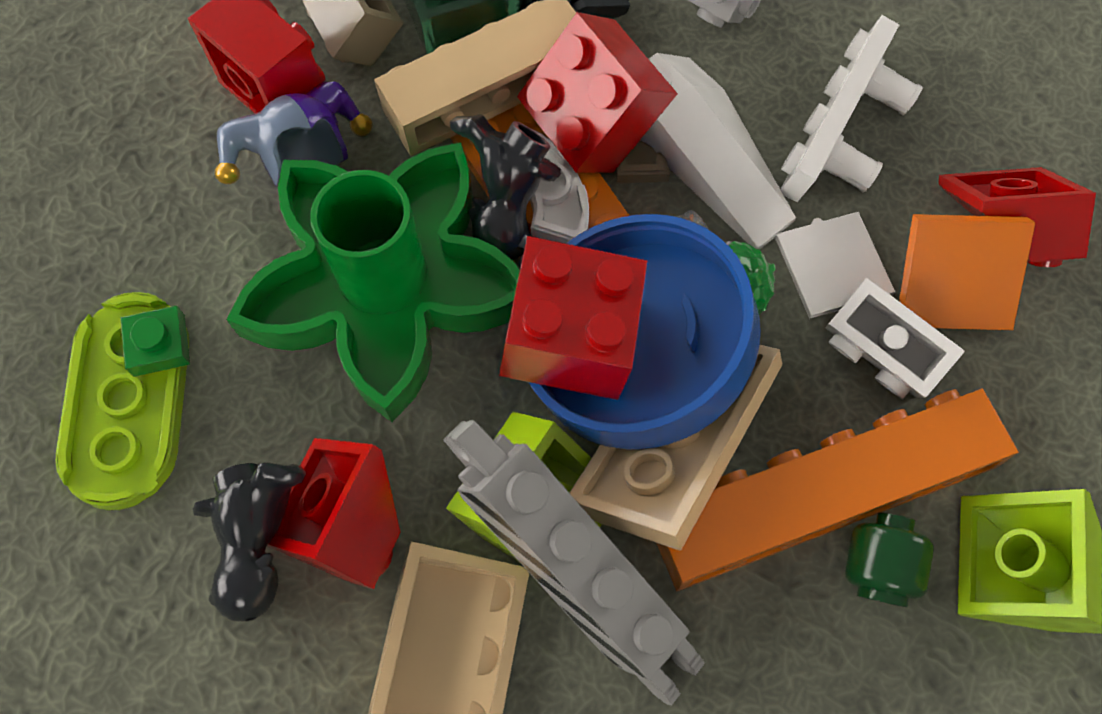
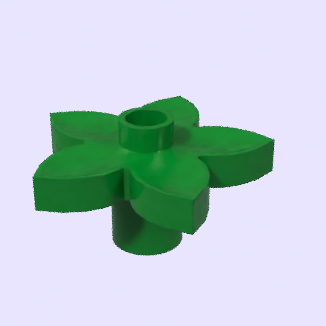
(378, 271)

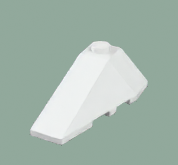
(715, 153)

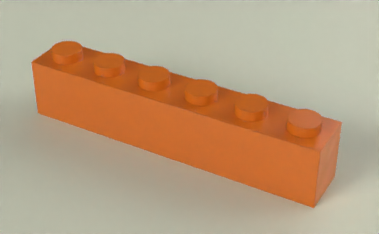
(840, 484)

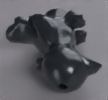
(512, 172)
(245, 519)

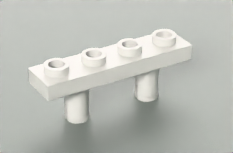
(825, 144)

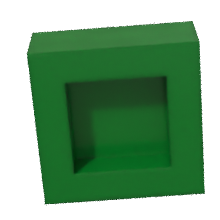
(155, 341)

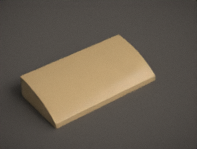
(450, 634)

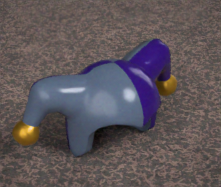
(291, 129)

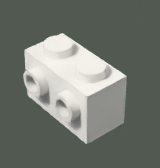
(894, 340)

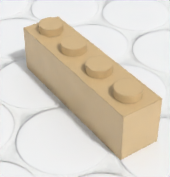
(470, 75)

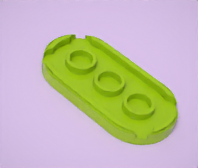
(115, 420)

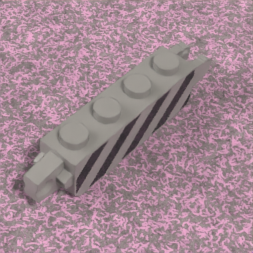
(571, 558)

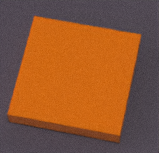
(966, 270)

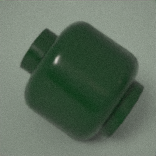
(889, 560)

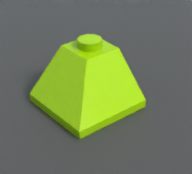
(1032, 560)

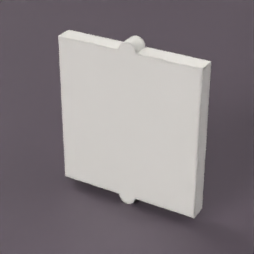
(831, 262)

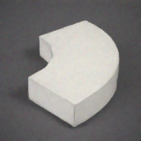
(561, 205)

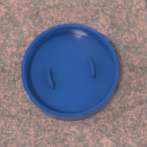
(692, 336)

